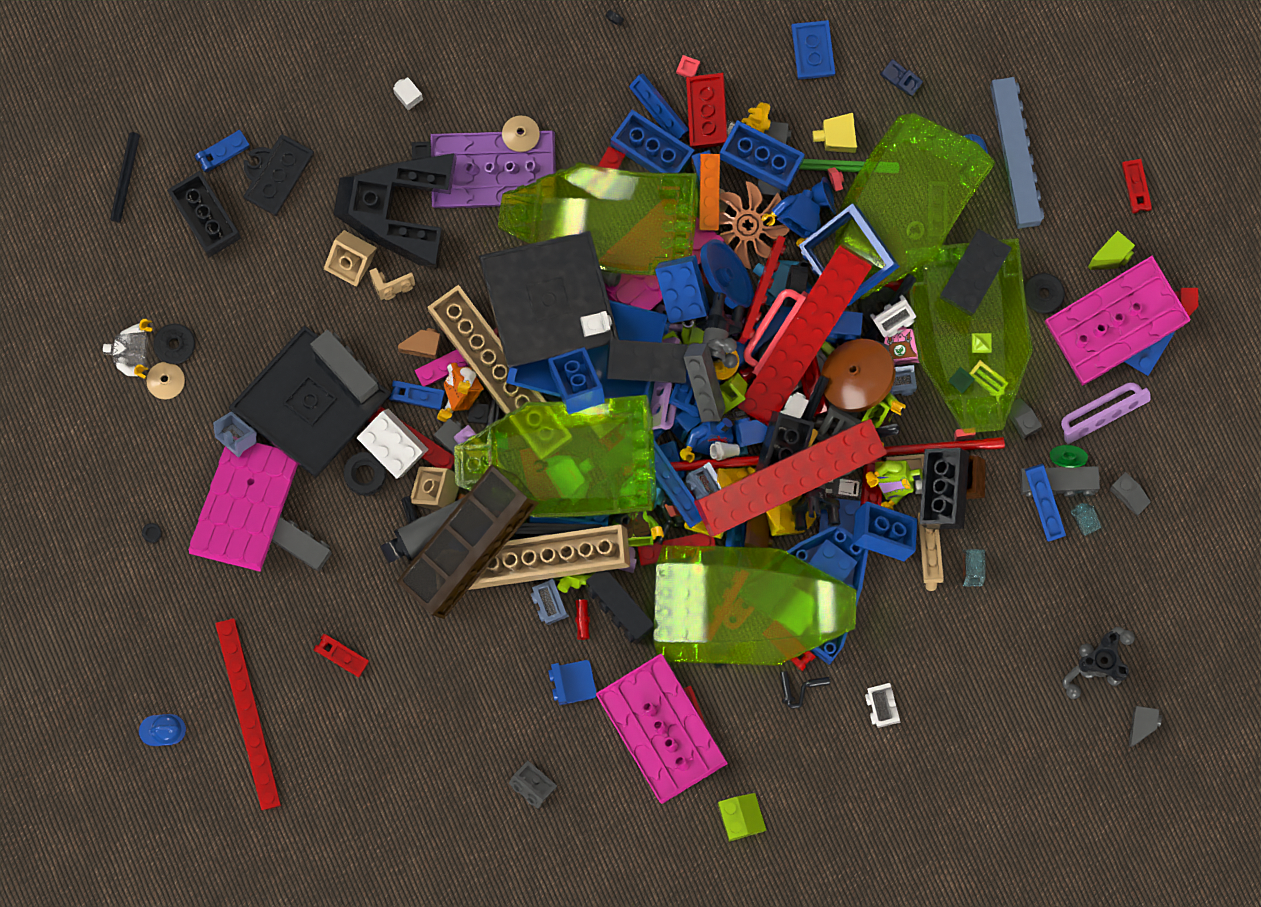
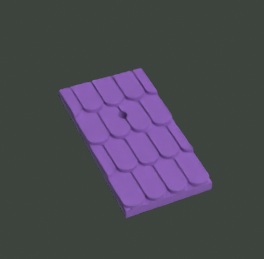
(489, 167)

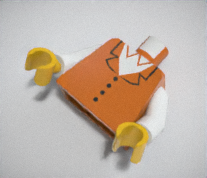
(461, 389)

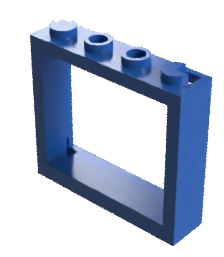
(850, 212)

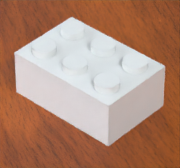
(392, 443)

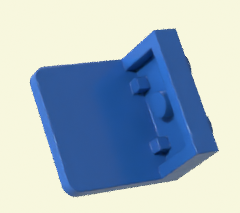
(572, 682)

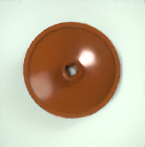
(858, 375)

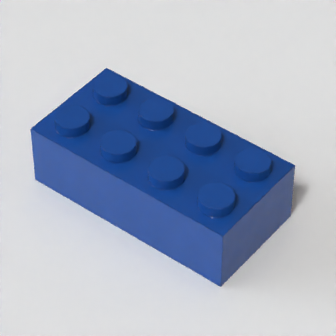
(651, 145)
(761, 156)

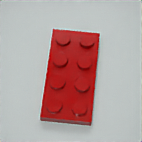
(707, 110)

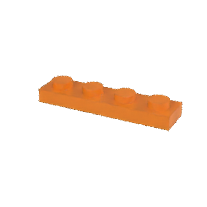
(709, 192)

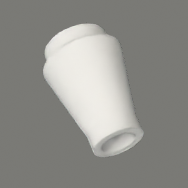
(723, 450)

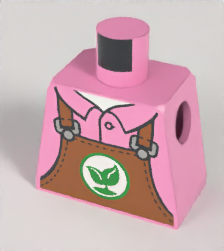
(903, 346)

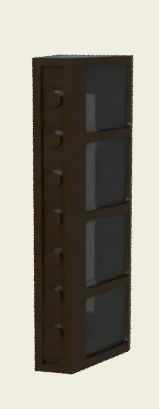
(468, 541)

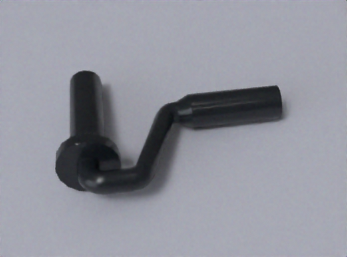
(666, 527)
(788, 699)

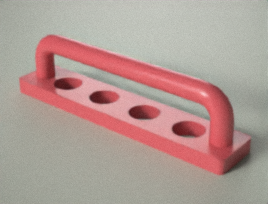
(800, 298)

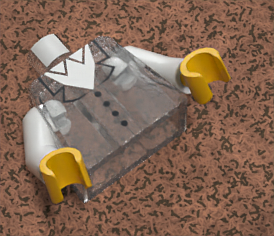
(130, 349)

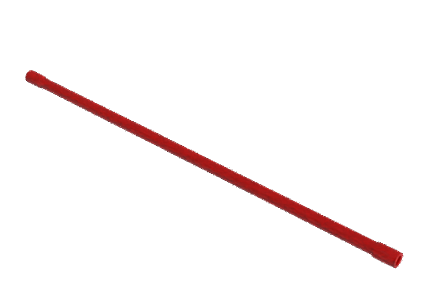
(988, 443)

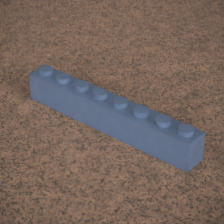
(1016, 153)

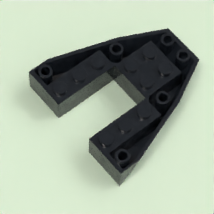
(367, 198)

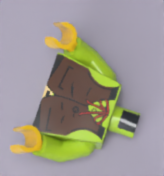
(884, 411)
(641, 529)

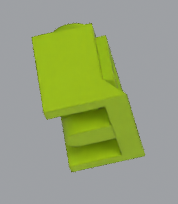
(733, 391)

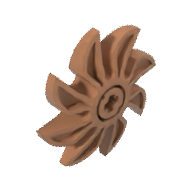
(754, 217)

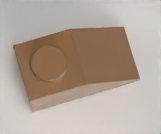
(422, 344)

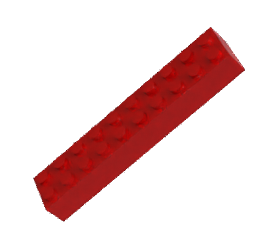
(805, 334)
(790, 477)

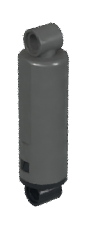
(414, 536)

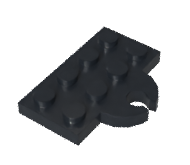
(276, 173)

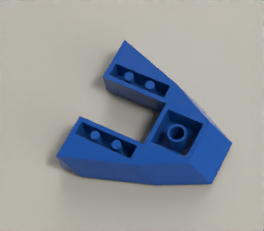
(838, 557)

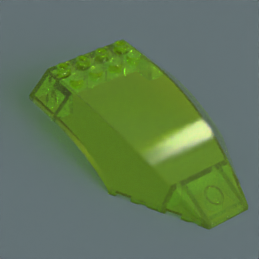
(912, 193)
(630, 214)
(946, 341)
(572, 462)
(745, 605)

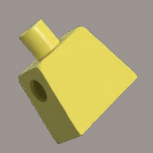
(837, 134)

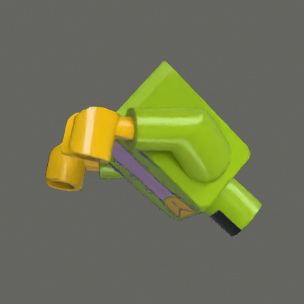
(894, 480)

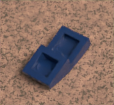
(901, 78)

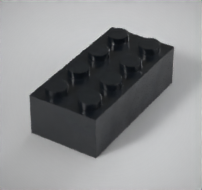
(204, 214)
(975, 272)
(646, 361)
(783, 438)
(944, 488)
(620, 606)

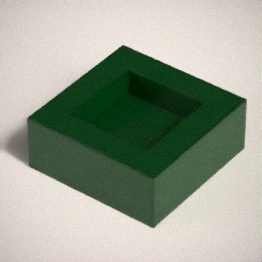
(961, 380)

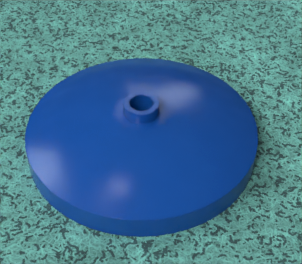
(726, 273)

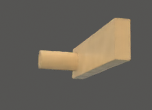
(930, 556)

